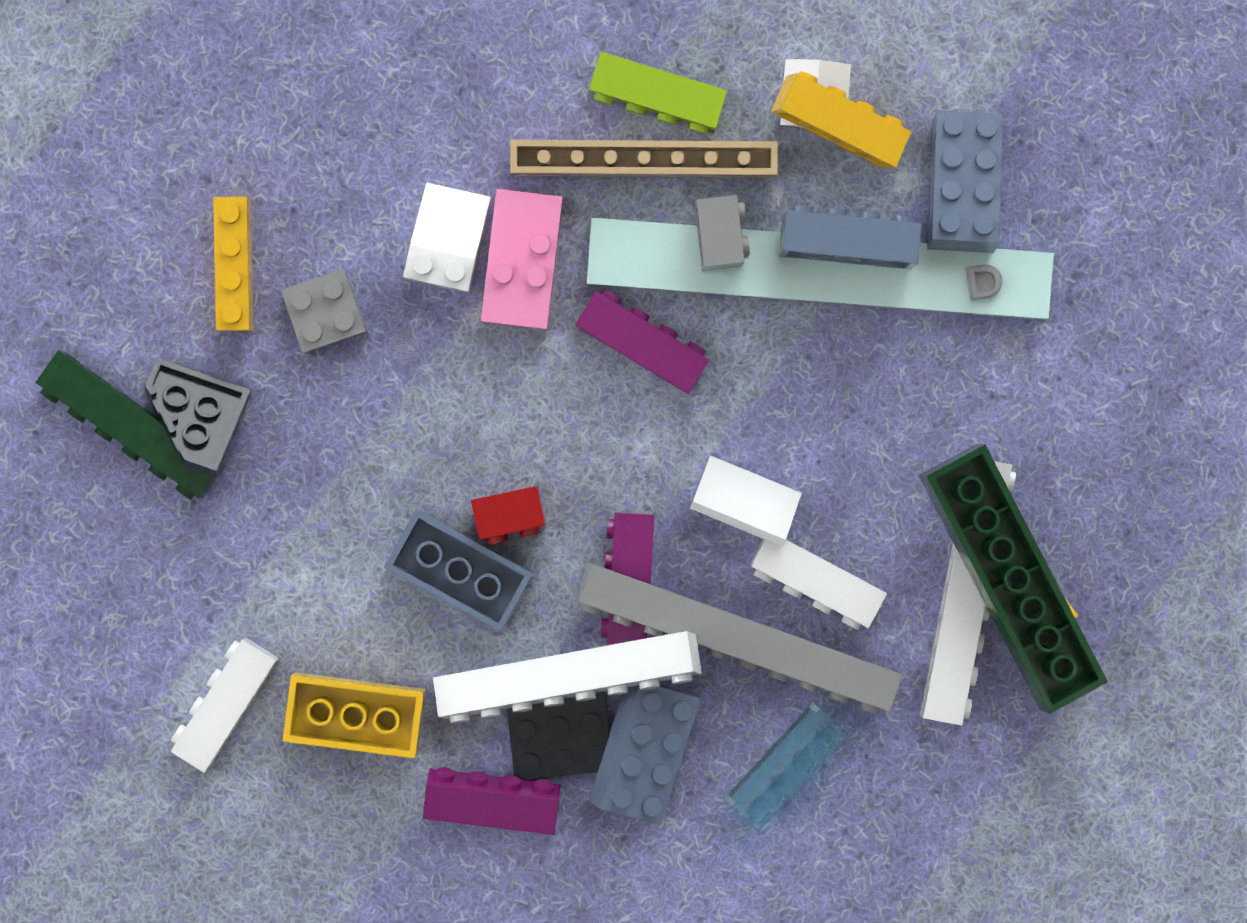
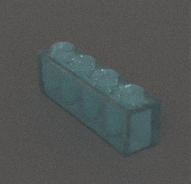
(785, 766)

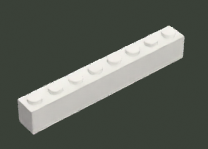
(957, 639)
(567, 676)

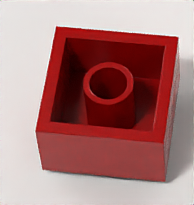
(509, 513)

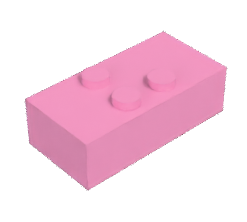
(521, 259)

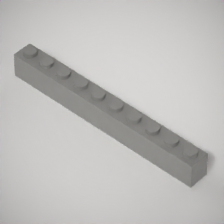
(739, 637)

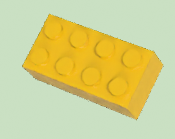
(354, 715)

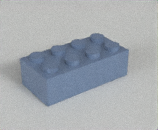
(965, 181)
(850, 239)
(458, 569)
(644, 752)

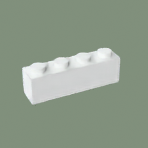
(819, 580)
(224, 704)

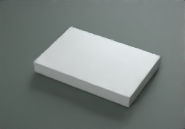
(746, 501)

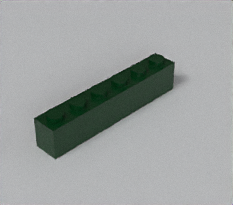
(120, 419)

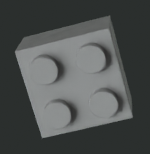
(720, 232)
(324, 311)

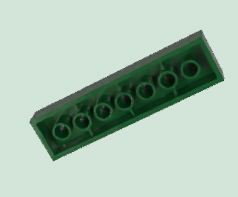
(1013, 578)

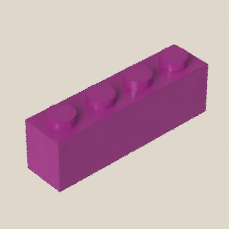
(642, 342)
(630, 557)
(491, 801)

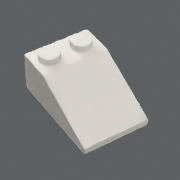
(447, 238)

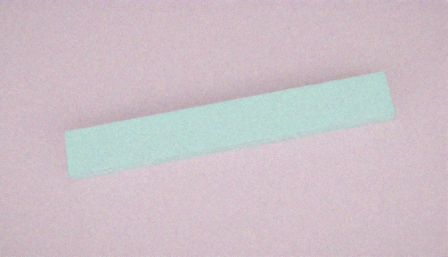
(669, 260)

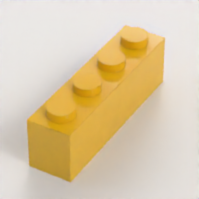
(841, 120)
(233, 264)

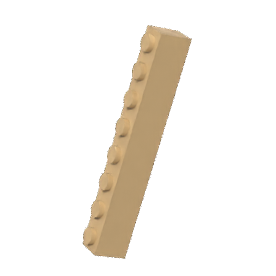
(644, 159)

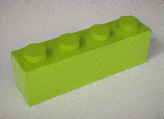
(657, 92)

